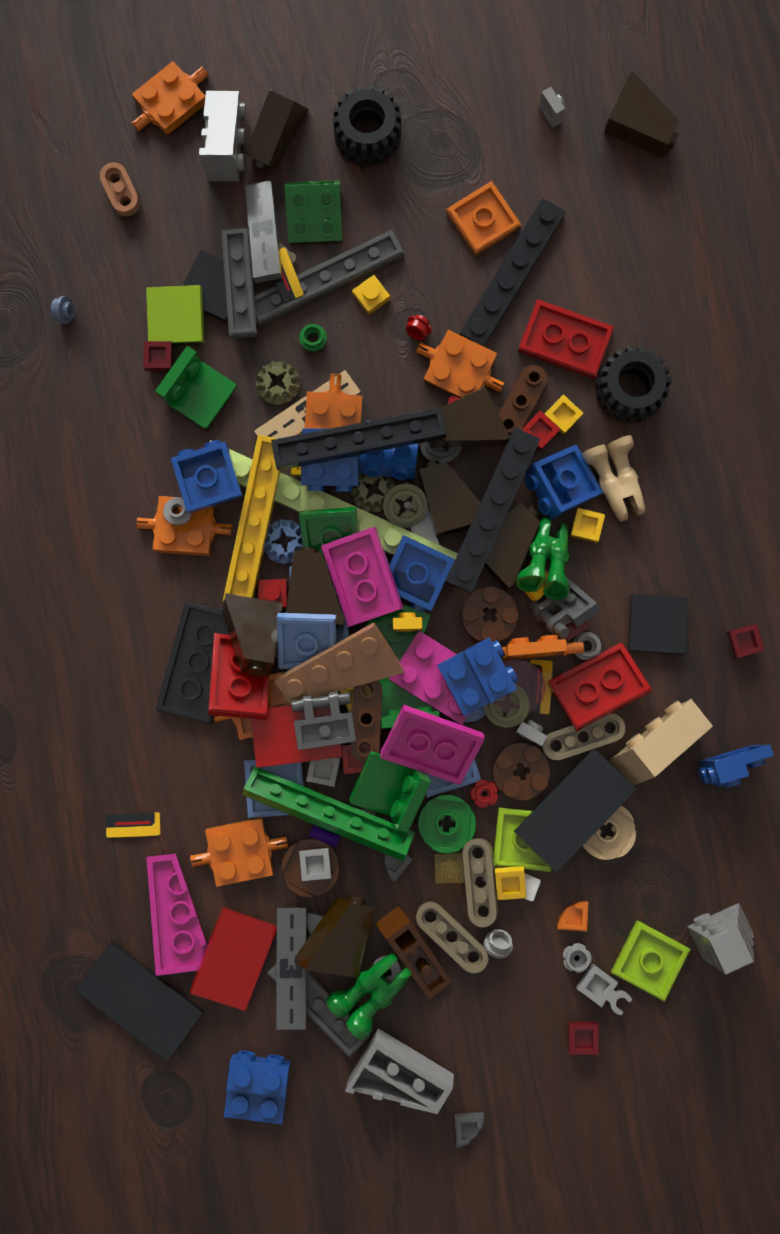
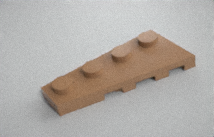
(347, 664)

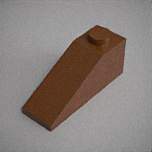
(413, 952)

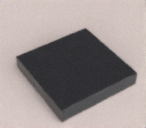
(209, 273)
(658, 624)

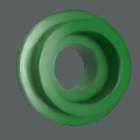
(309, 330)

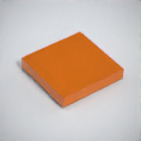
(483, 218)

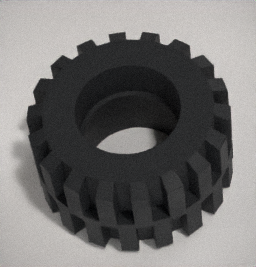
(361, 106)
(640, 364)

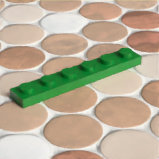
(328, 813)

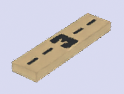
(293, 418)

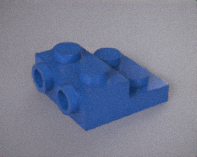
(393, 462)
(338, 472)
(206, 476)
(562, 482)
(419, 573)
(478, 676)
(732, 766)
(257, 1087)

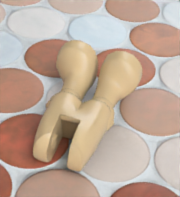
(624, 484)

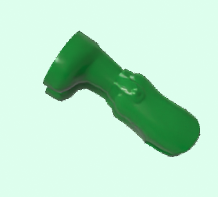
(556, 551)
(382, 994)

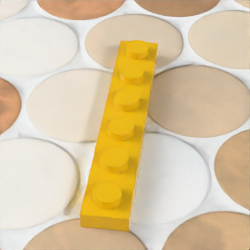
(254, 521)

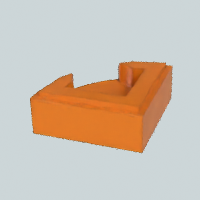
(574, 917)

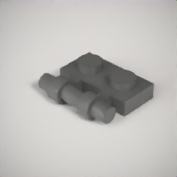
(574, 608)
(323, 730)

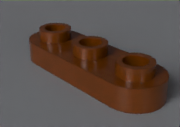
(526, 390)
(367, 733)

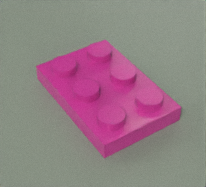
(362, 576)
(423, 677)
(432, 745)

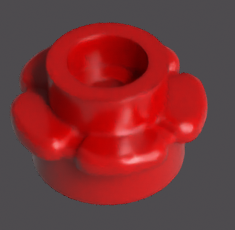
(418, 327)
(490, 788)

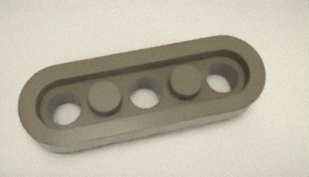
(595, 738)
(475, 894)
(460, 946)

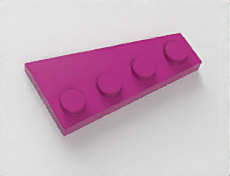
(175, 925)

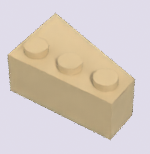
(661, 742)

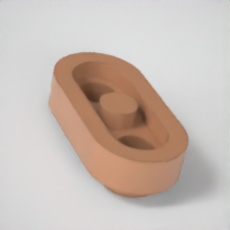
(121, 190)

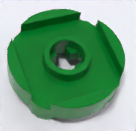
(459, 813)

